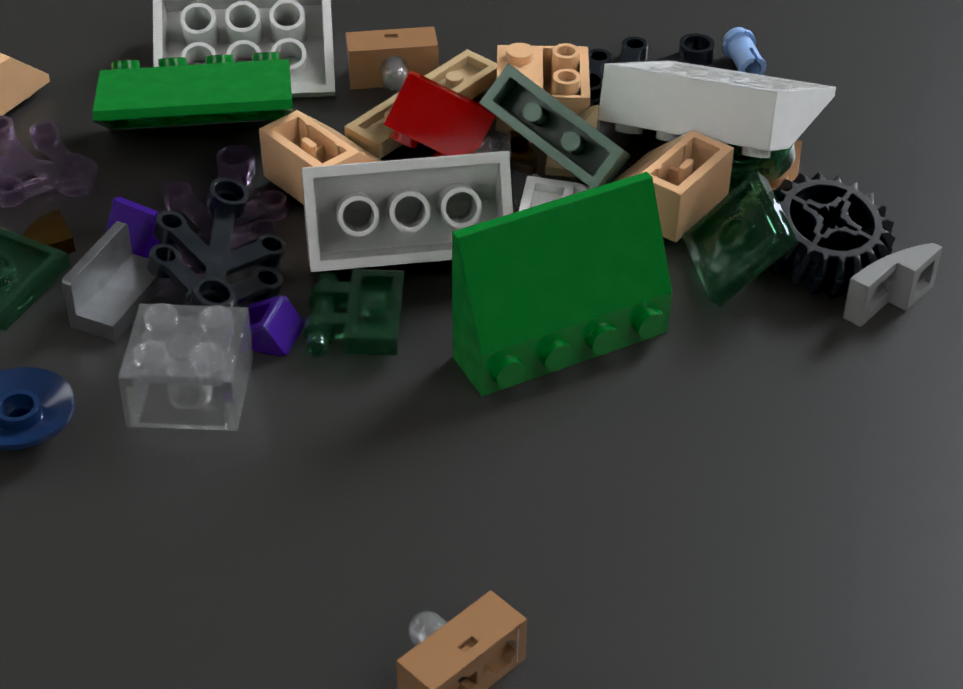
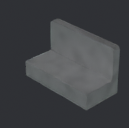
(108, 286)

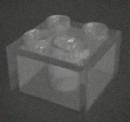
(186, 367)

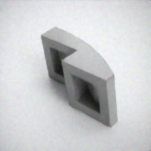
(893, 279)

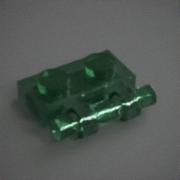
(372, 314)

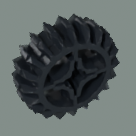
(835, 232)

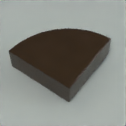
(522, 154)
(52, 231)

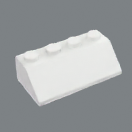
(400, 208)

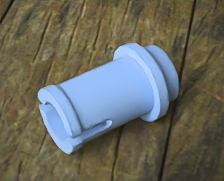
(740, 47)

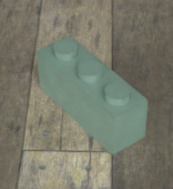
(554, 128)

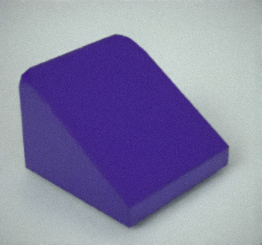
(139, 221)
(274, 326)

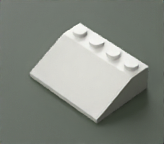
(243, 27)
(717, 102)

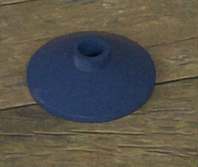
(33, 406)

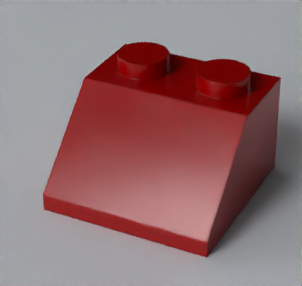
(437, 117)

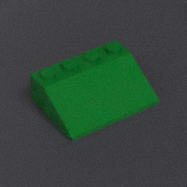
(193, 93)
(559, 284)

